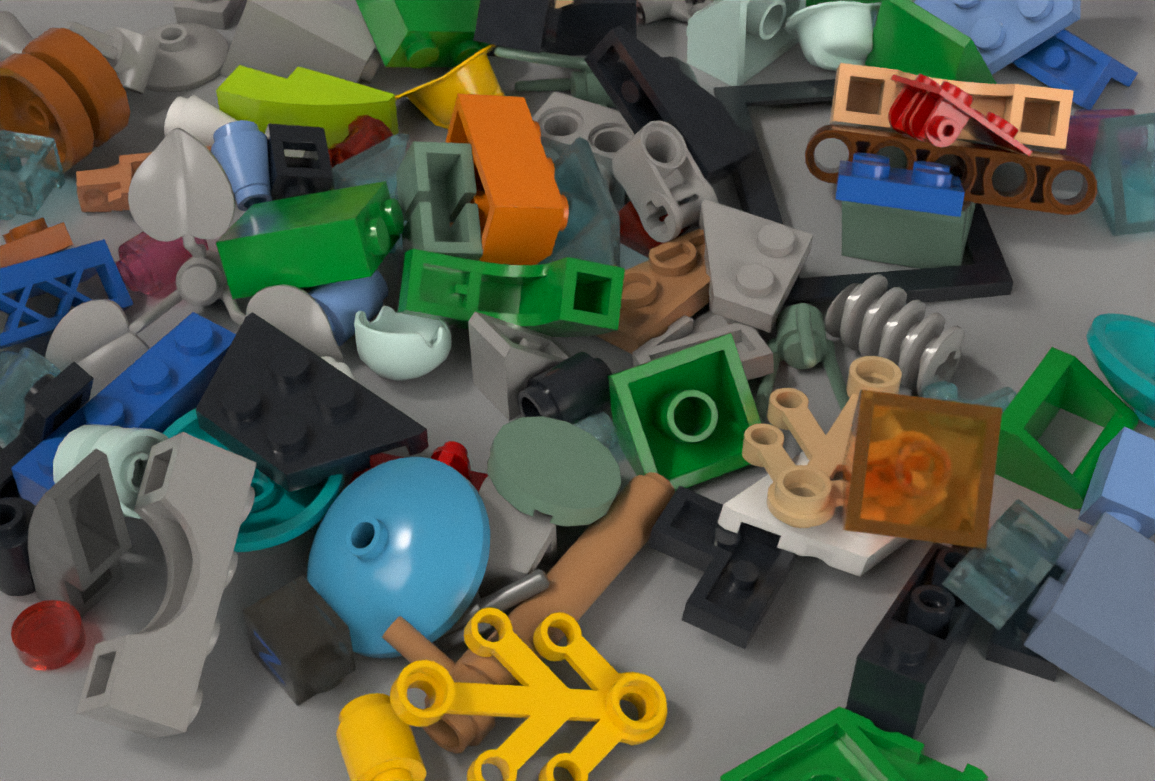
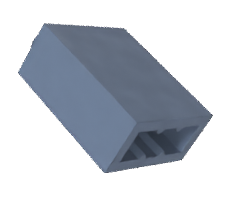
(1102, 615)

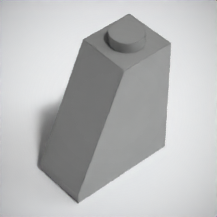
(306, 34)

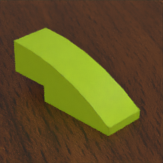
(303, 100)

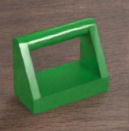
(1057, 384)

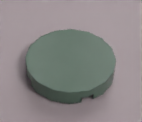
(553, 470)

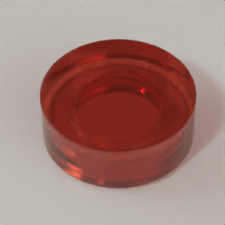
(48, 635)

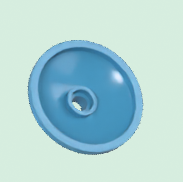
(422, 557)

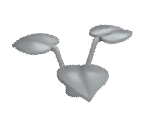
(173, 196)

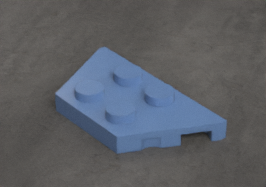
(1005, 27)

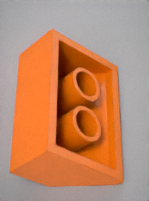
(513, 178)

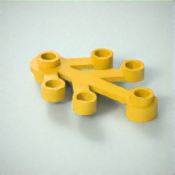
(541, 699)

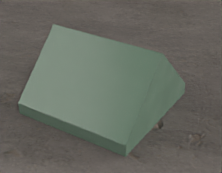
(904, 235)

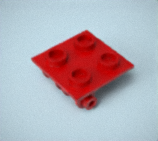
(942, 111)

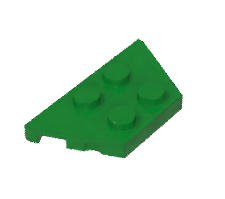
(847, 749)

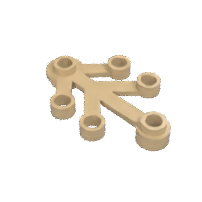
(805, 493)

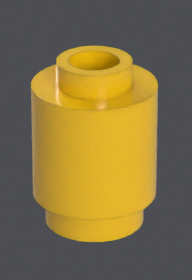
(377, 742)

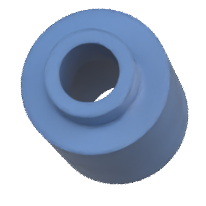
(348, 297)

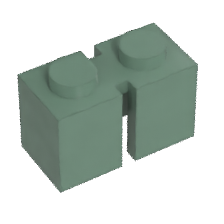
(437, 189)

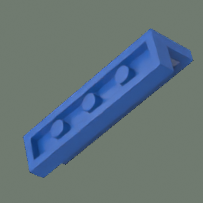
(1074, 65)
(60, 277)

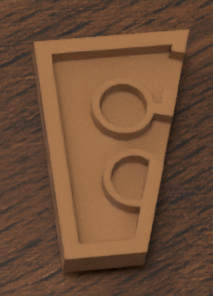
(661, 291)

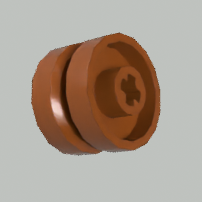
(64, 93)

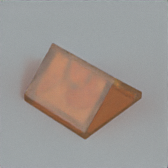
(920, 468)

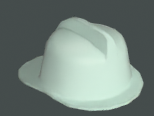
(834, 32)

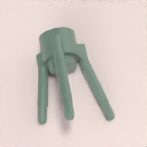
(581, 83)
(802, 344)

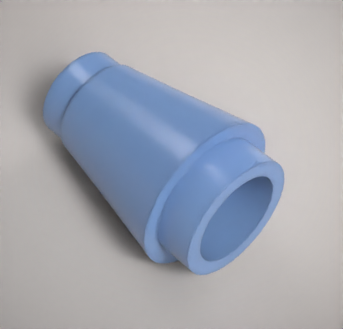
(245, 159)

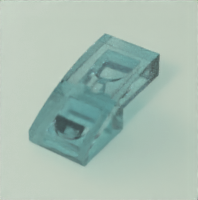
(1015, 560)

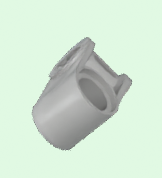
(661, 180)

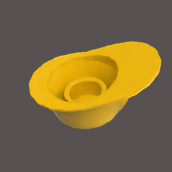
(438, 97)

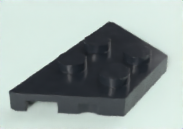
(298, 411)

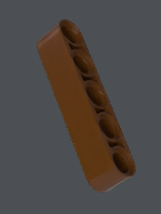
(980, 163)

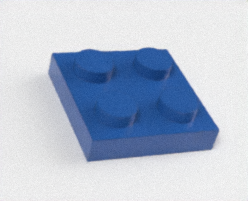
(923, 189)

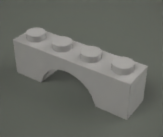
(195, 505)

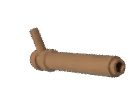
(573, 587)

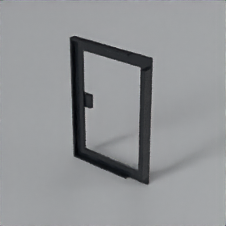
(983, 279)

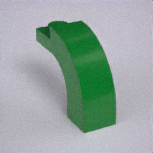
(551, 298)

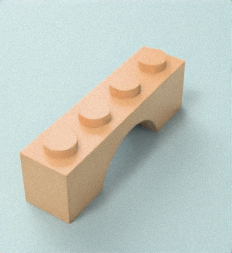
(1040, 113)

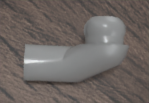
(681, 10)

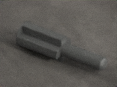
(501, 599)

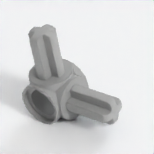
(125, 50)

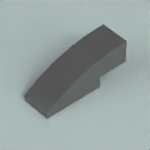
(78, 536)

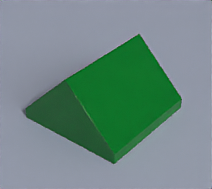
(923, 44)
(685, 413)

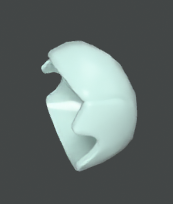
(401, 344)

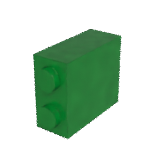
(422, 31)
(311, 239)

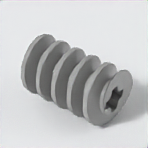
(883, 326)

